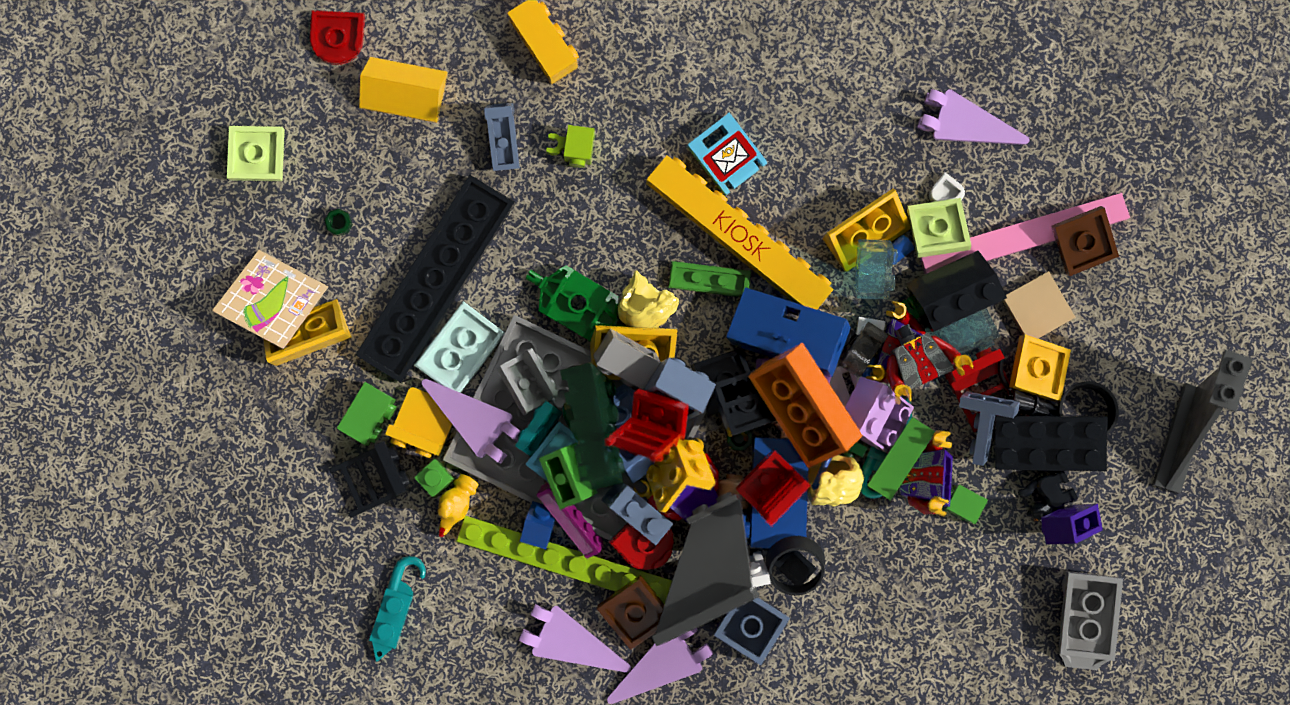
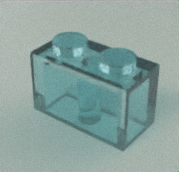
(874, 269)
(970, 332)

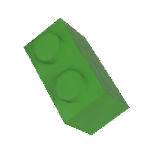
(367, 414)
(564, 477)

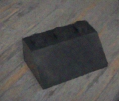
(955, 291)

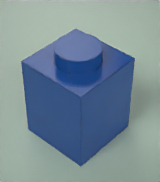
(538, 526)

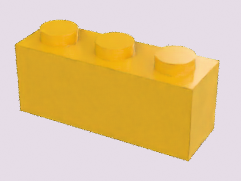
(543, 39)

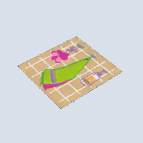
(270, 299)

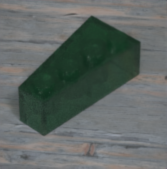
(594, 420)

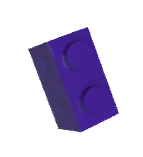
(1071, 524)

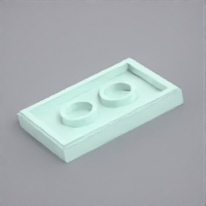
(460, 348)

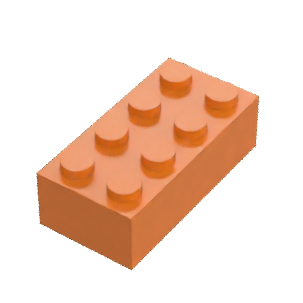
(805, 406)

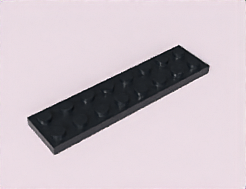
(435, 279)

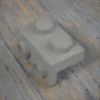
(528, 381)

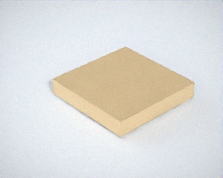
(1038, 307)

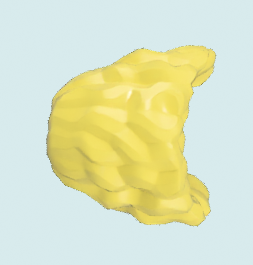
(645, 305)
(838, 484)

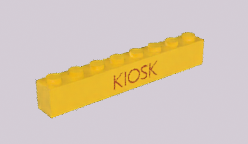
(738, 234)

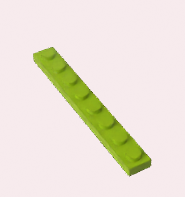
(556, 558)

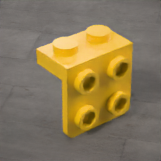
(420, 424)
(681, 467)

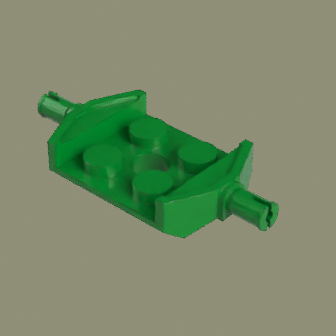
(558, 293)

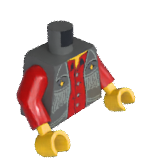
(920, 361)

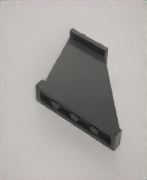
(1196, 414)
(711, 570)

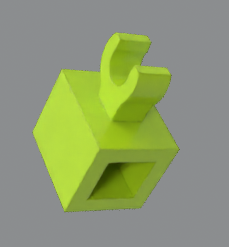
(576, 145)

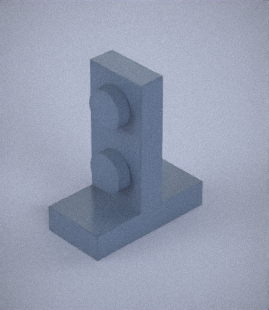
(502, 136)
(984, 421)
(637, 512)

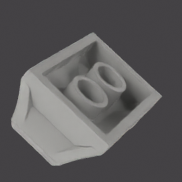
(1089, 619)

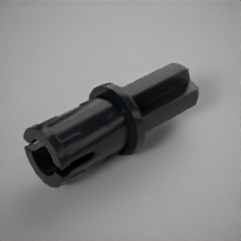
(1032, 404)

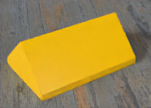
(402, 89)
(877, 221)
(320, 329)
(655, 339)

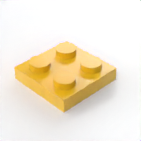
(1040, 368)

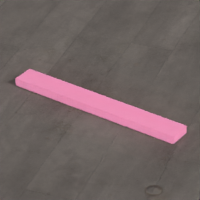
(1027, 234)

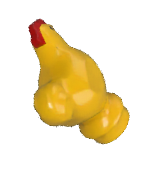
(455, 503)

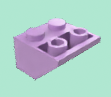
(877, 414)

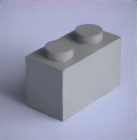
(626, 359)

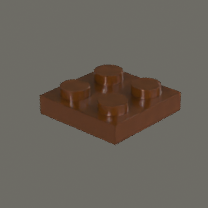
(1085, 241)
(633, 612)

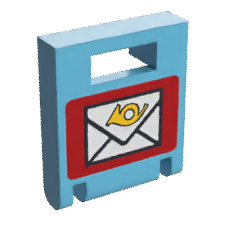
(730, 157)

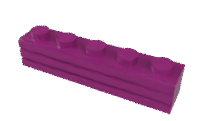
(572, 522)

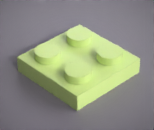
(255, 153)
(939, 227)

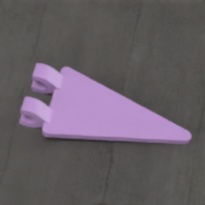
(966, 121)
(474, 420)
(569, 642)
(661, 666)

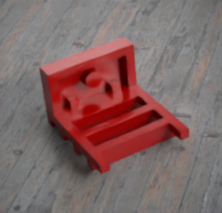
(983, 368)
(654, 426)
(772, 487)

